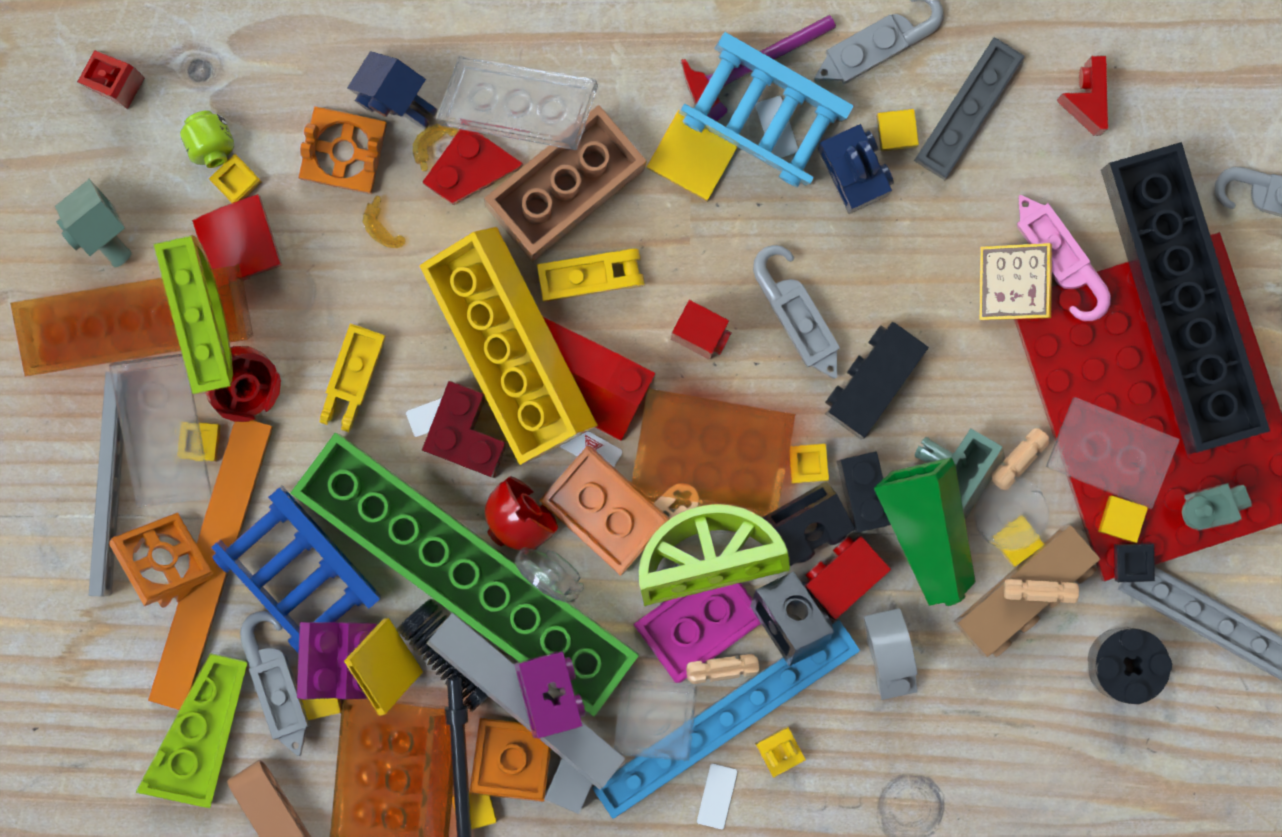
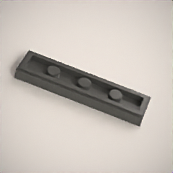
(969, 108)

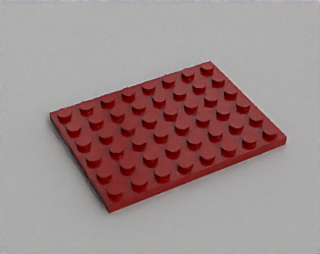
(1118, 369)

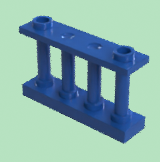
(307, 537)

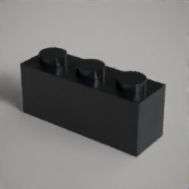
(875, 379)

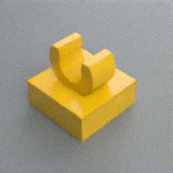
(780, 751)

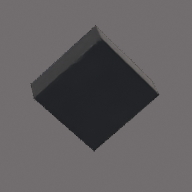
(1134, 562)

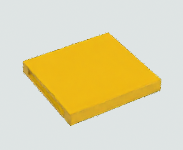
(691, 158)
(383, 666)

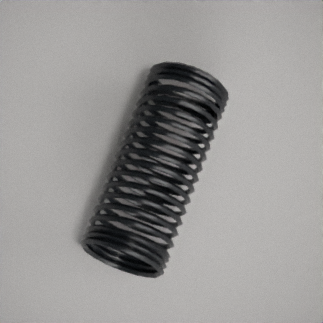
(410, 629)

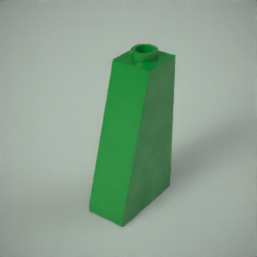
(931, 528)

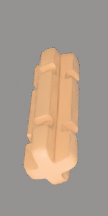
(1020, 459)
(1041, 591)
(722, 668)

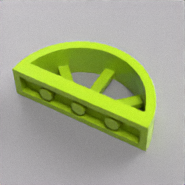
(196, 313)
(713, 572)

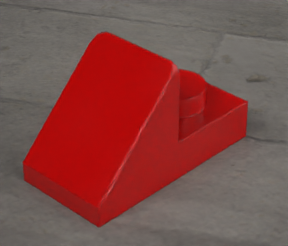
(1090, 107)

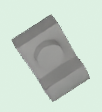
(891, 653)

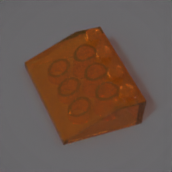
(712, 452)
(392, 771)

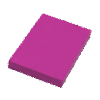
(697, 627)

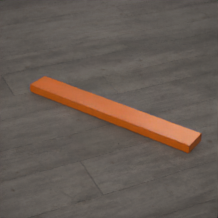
(225, 522)

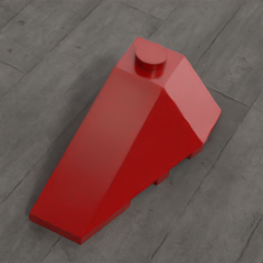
(606, 379)

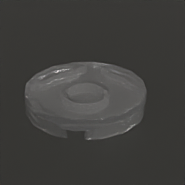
(1013, 516)
(550, 574)

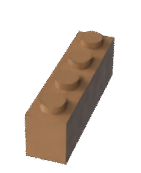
(996, 619)

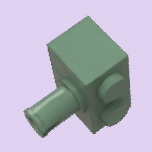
(92, 223)
(974, 462)

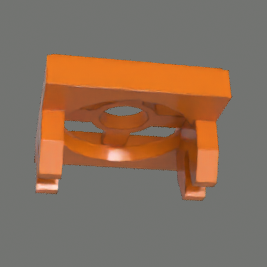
(325, 118)
(149, 592)

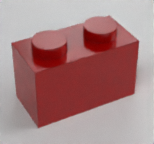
(701, 330)
(845, 576)

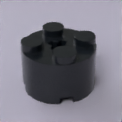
(1150, 665)

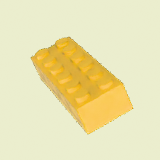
(507, 344)

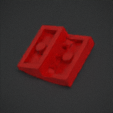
(239, 235)

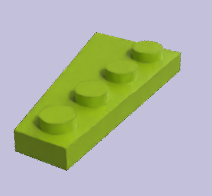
(195, 744)

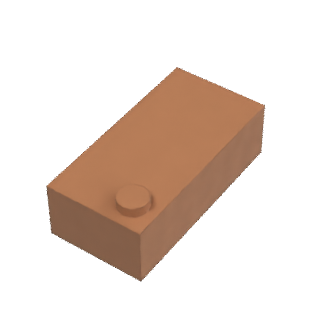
(565, 185)

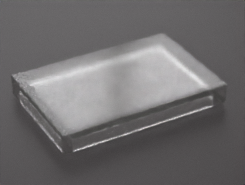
(1112, 453)

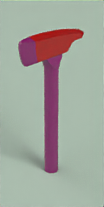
(697, 81)

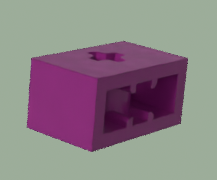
(542, 714)

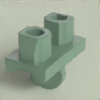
(1215, 506)

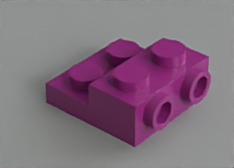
(322, 657)

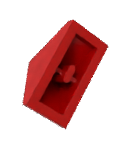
(111, 78)

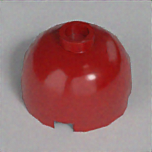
(252, 389)
(516, 518)

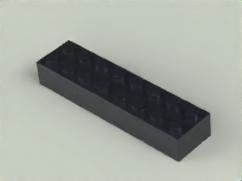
(1184, 298)

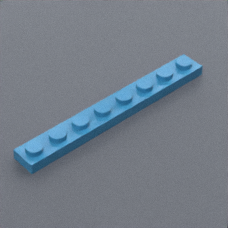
(726, 720)

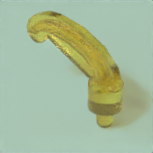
(427, 139)
(376, 229)

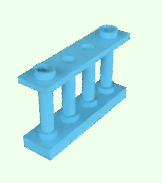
(797, 90)

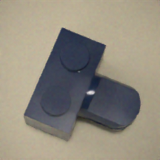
(390, 87)
(856, 168)

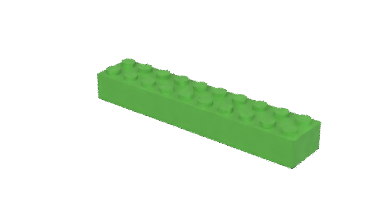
(459, 568)

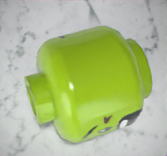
(207, 139)

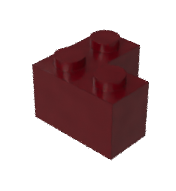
(454, 436)

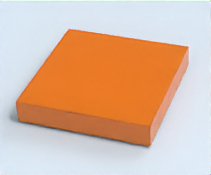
(509, 762)

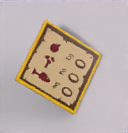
(1015, 281)

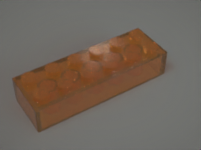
(114, 323)

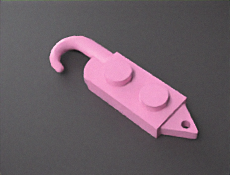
(1069, 263)

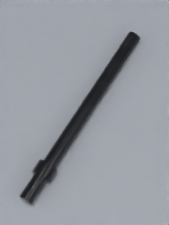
(457, 716)

